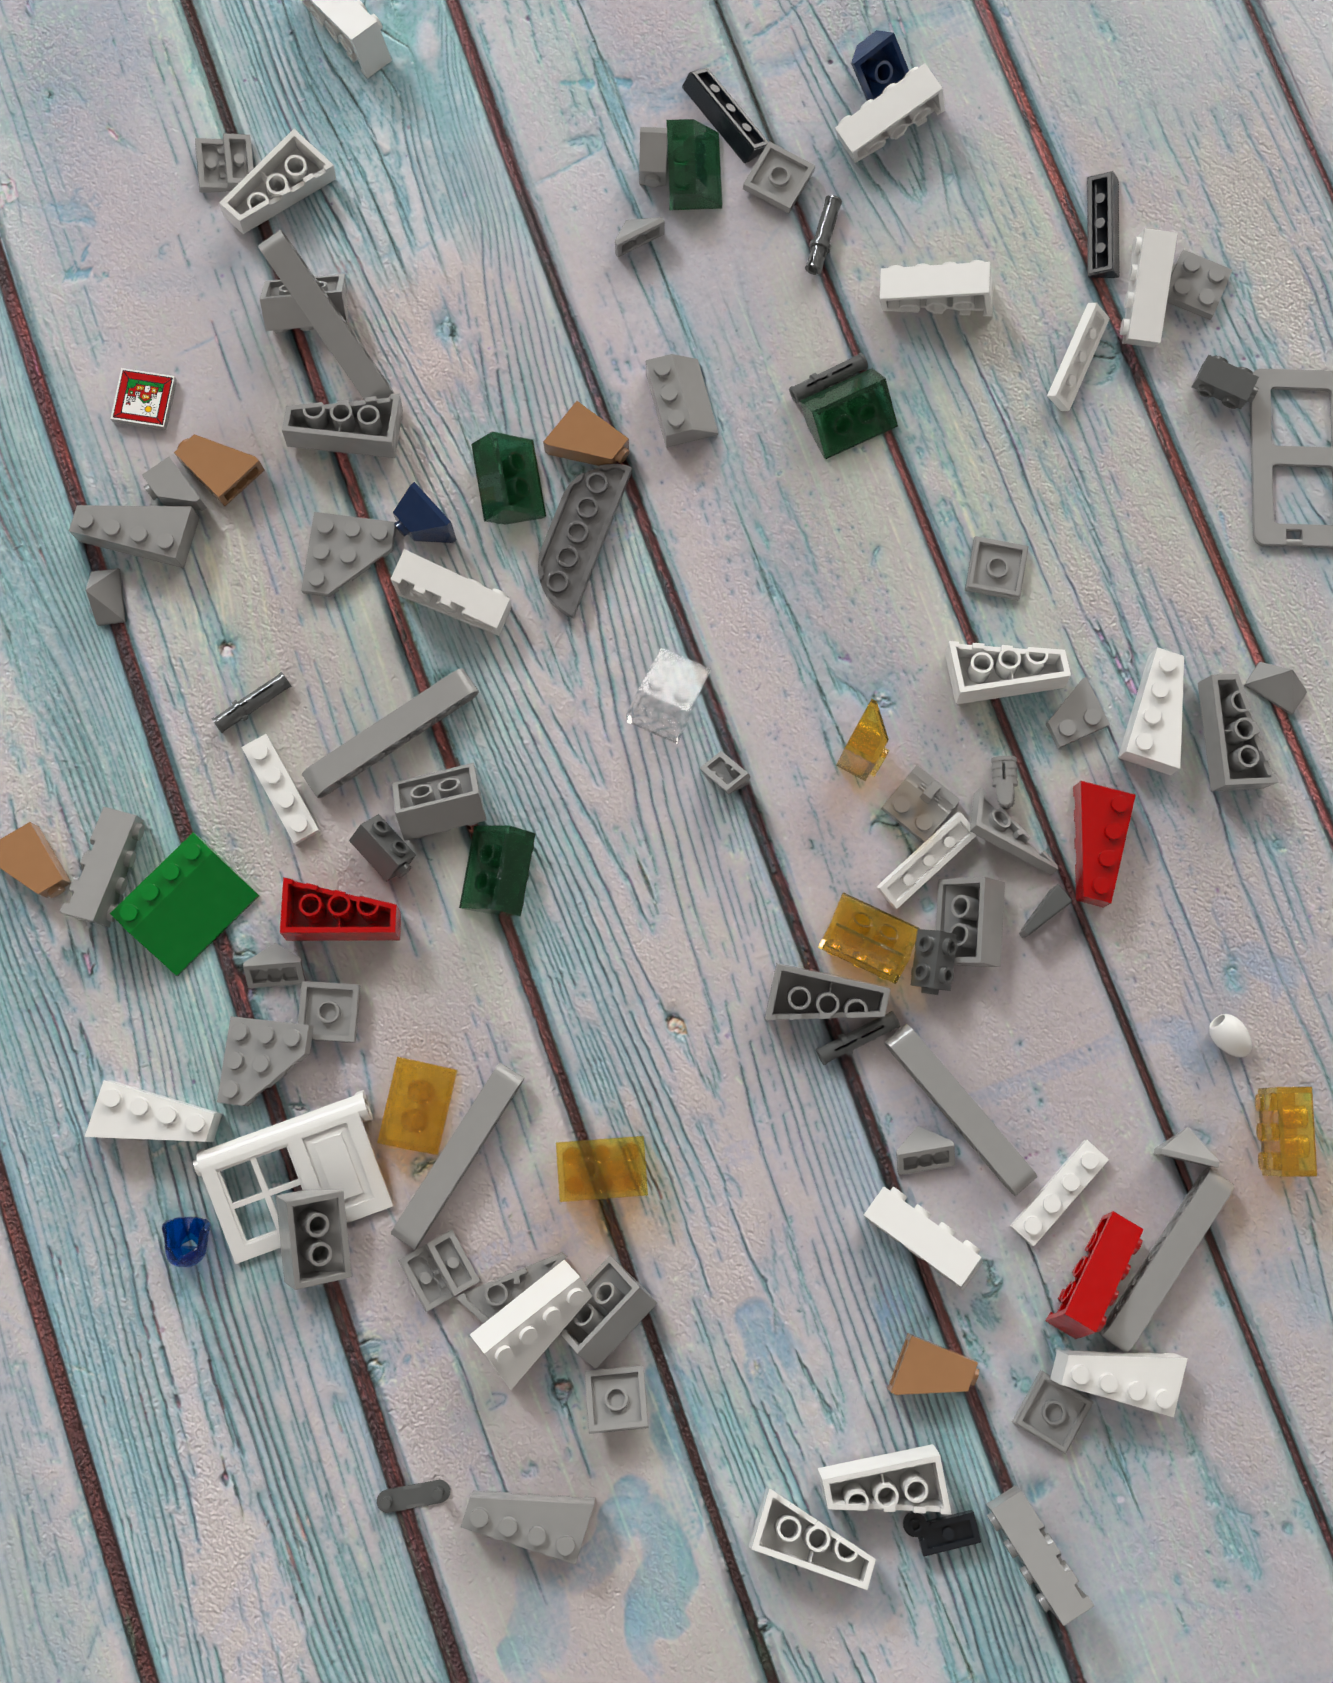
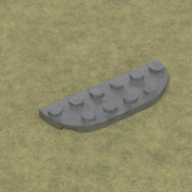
(579, 534)

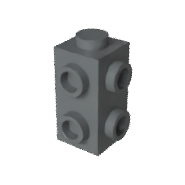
(1226, 382)
(383, 848)
(933, 961)

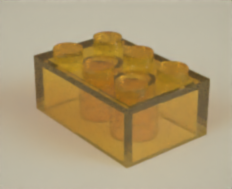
(1286, 1132)
(601, 1169)

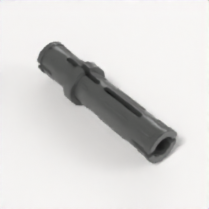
(820, 245)
(819, 382)
(251, 702)
(828, 1053)

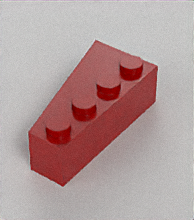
(1101, 832)
(333, 915)
(1097, 1277)

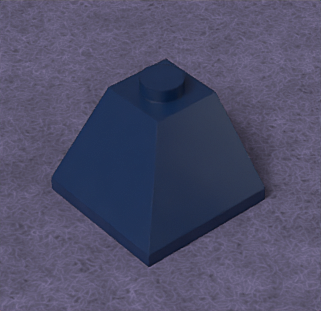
(878, 63)
(421, 518)

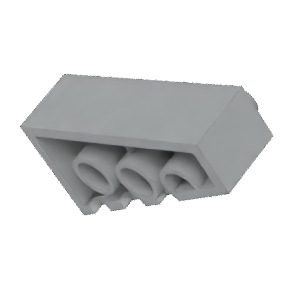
(346, 427)
(1232, 737)
(105, 867)
(814, 994)

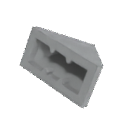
(637, 233)
(106, 596)
(1277, 685)
(726, 773)
(274, 968)
(1188, 1148)
(924, 1152)

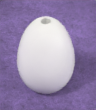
(1230, 1035)

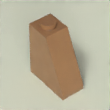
(586, 439)
(218, 467)
(32, 861)
(931, 1369)

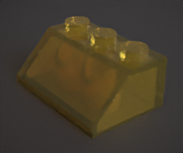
(866, 745)
(869, 938)
(417, 1106)

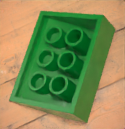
(184, 904)

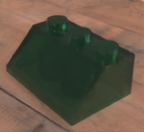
(693, 166)
(849, 413)
(508, 479)
(497, 870)

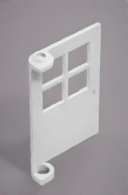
(327, 1152)

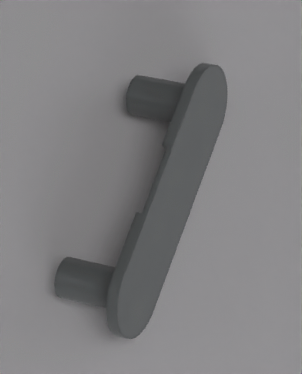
(413, 1496)

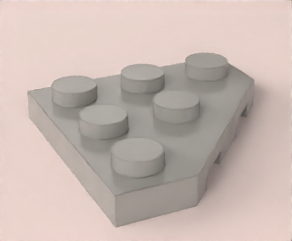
(343, 550)
(259, 1056)

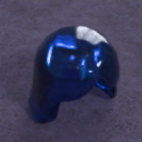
(181, 1230)

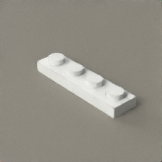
(1078, 357)
(280, 789)
(926, 860)
(1059, 1192)

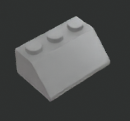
(282, 311)
(680, 399)
(438, 801)
(975, 913)
(313, 1237)
(609, 1315)

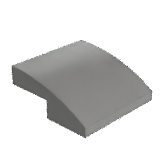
(223, 162)
(438, 1270)

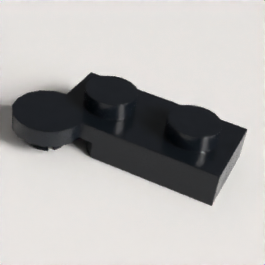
(943, 1532)

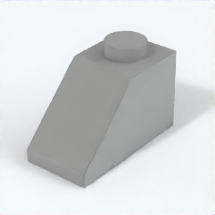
(653, 156)
(170, 486)

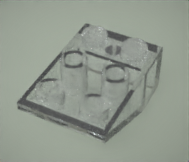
(668, 695)

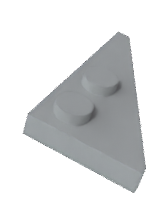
(1005, 833)
(495, 1295)

